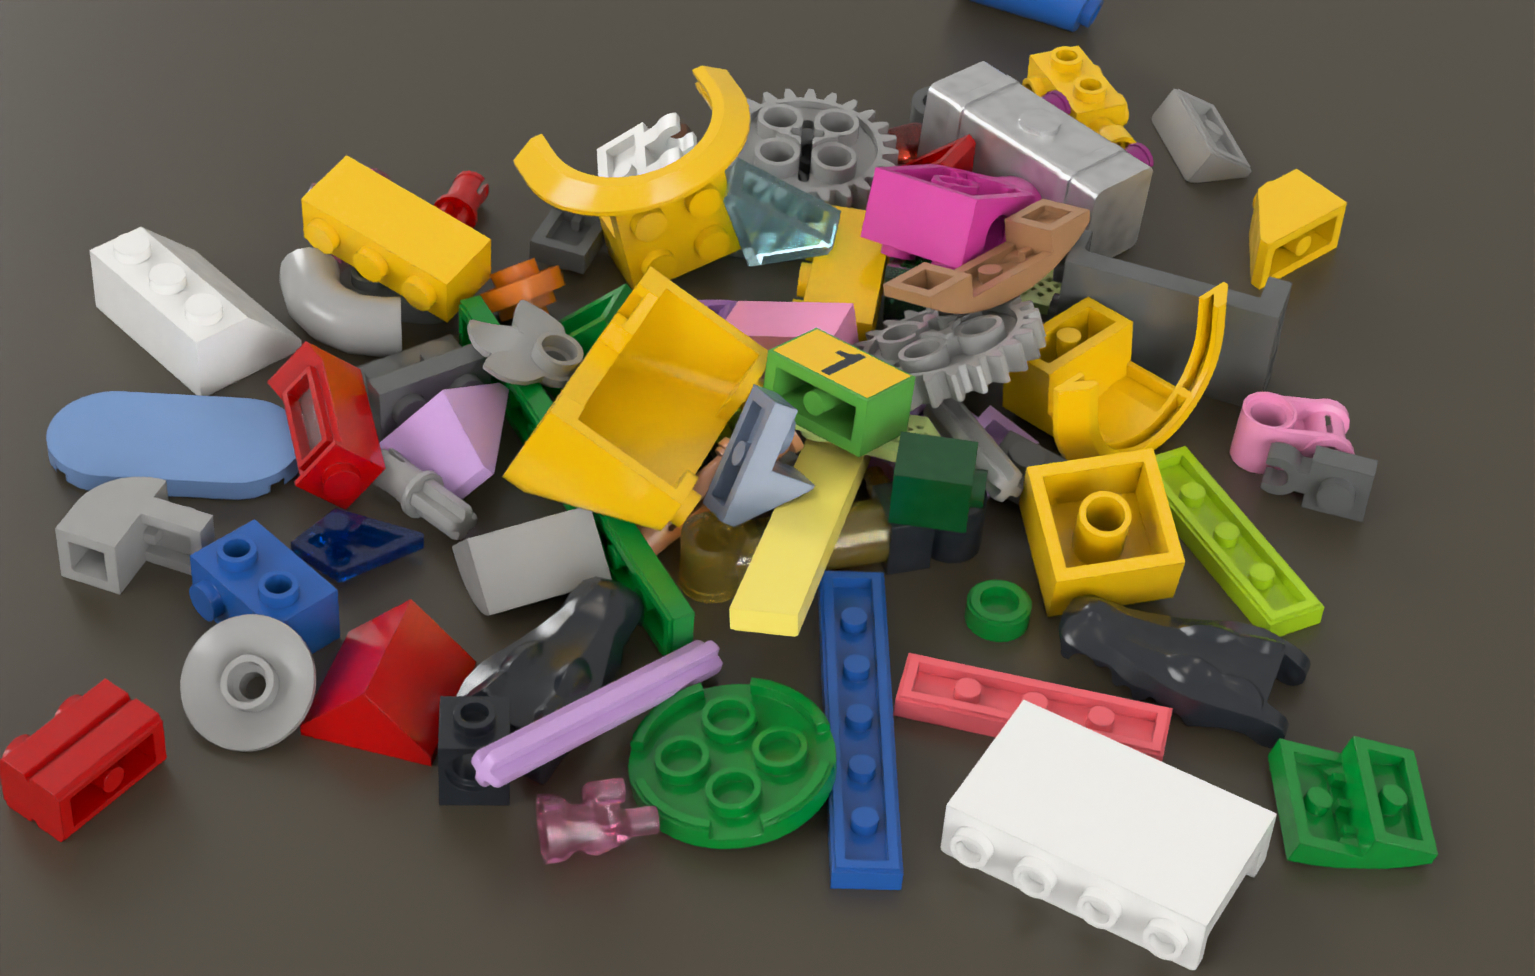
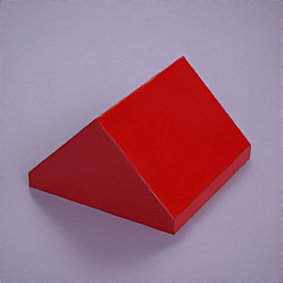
(389, 686)

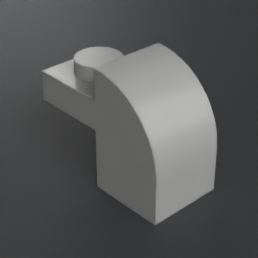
(123, 526)

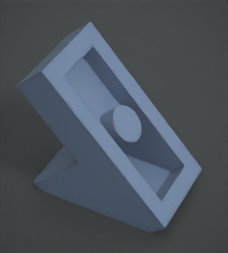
(748, 475)

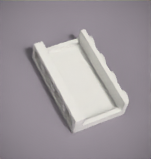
(1106, 833)

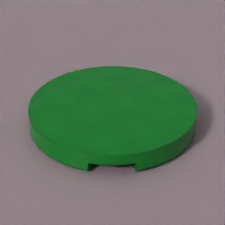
(733, 763)

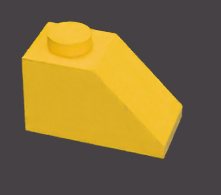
(1292, 226)

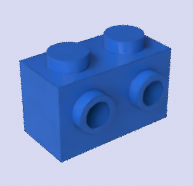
(262, 576)

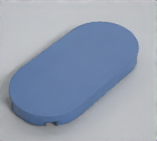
(191, 441)

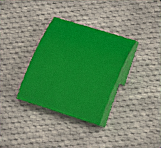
(1351, 805)

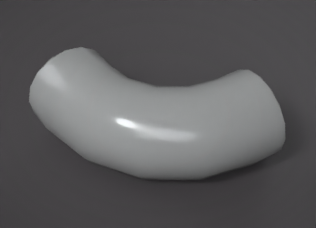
(337, 314)

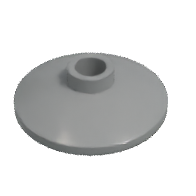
(223, 665)

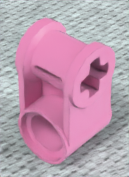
(1287, 420)

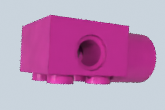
(941, 212)

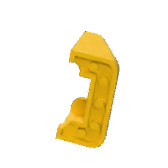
(642, 410)

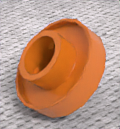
(525, 283)

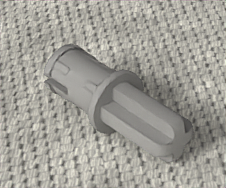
(425, 496)

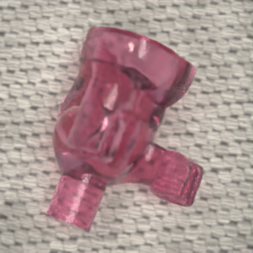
(593, 824)

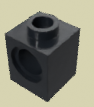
(464, 728)

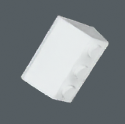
(185, 311)

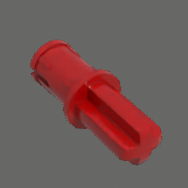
(462, 199)

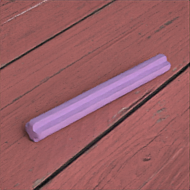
(595, 714)

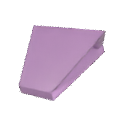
(455, 435)

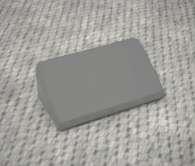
(1198, 139)

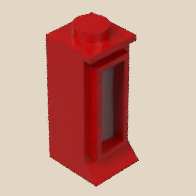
(329, 425)

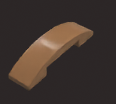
(1033, 247)

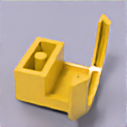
(666, 215)
(1093, 393)

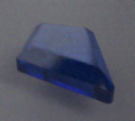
(352, 544)

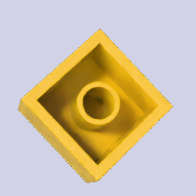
(1101, 530)

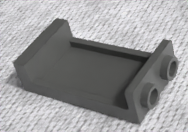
(1167, 315)

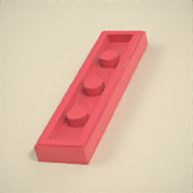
(986, 699)

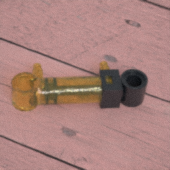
(718, 554)

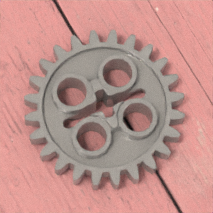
(843, 145)
(959, 351)

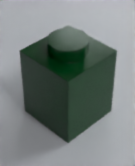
(936, 482)

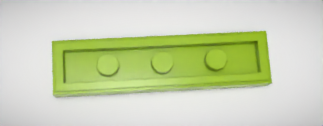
(1234, 548)

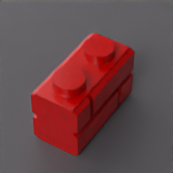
(81, 759)

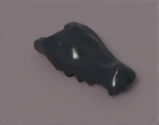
(562, 657)
(1200, 668)

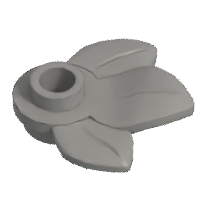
(529, 350)

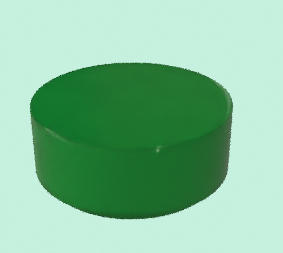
(998, 610)

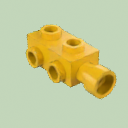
(1087, 90)

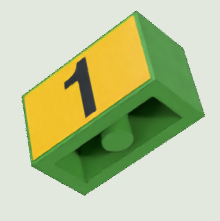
(840, 391)

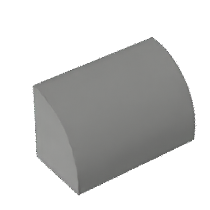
(531, 560)

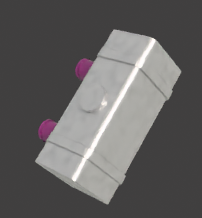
(1044, 145)

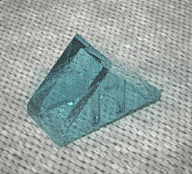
(776, 218)

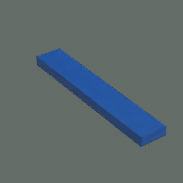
(859, 707)

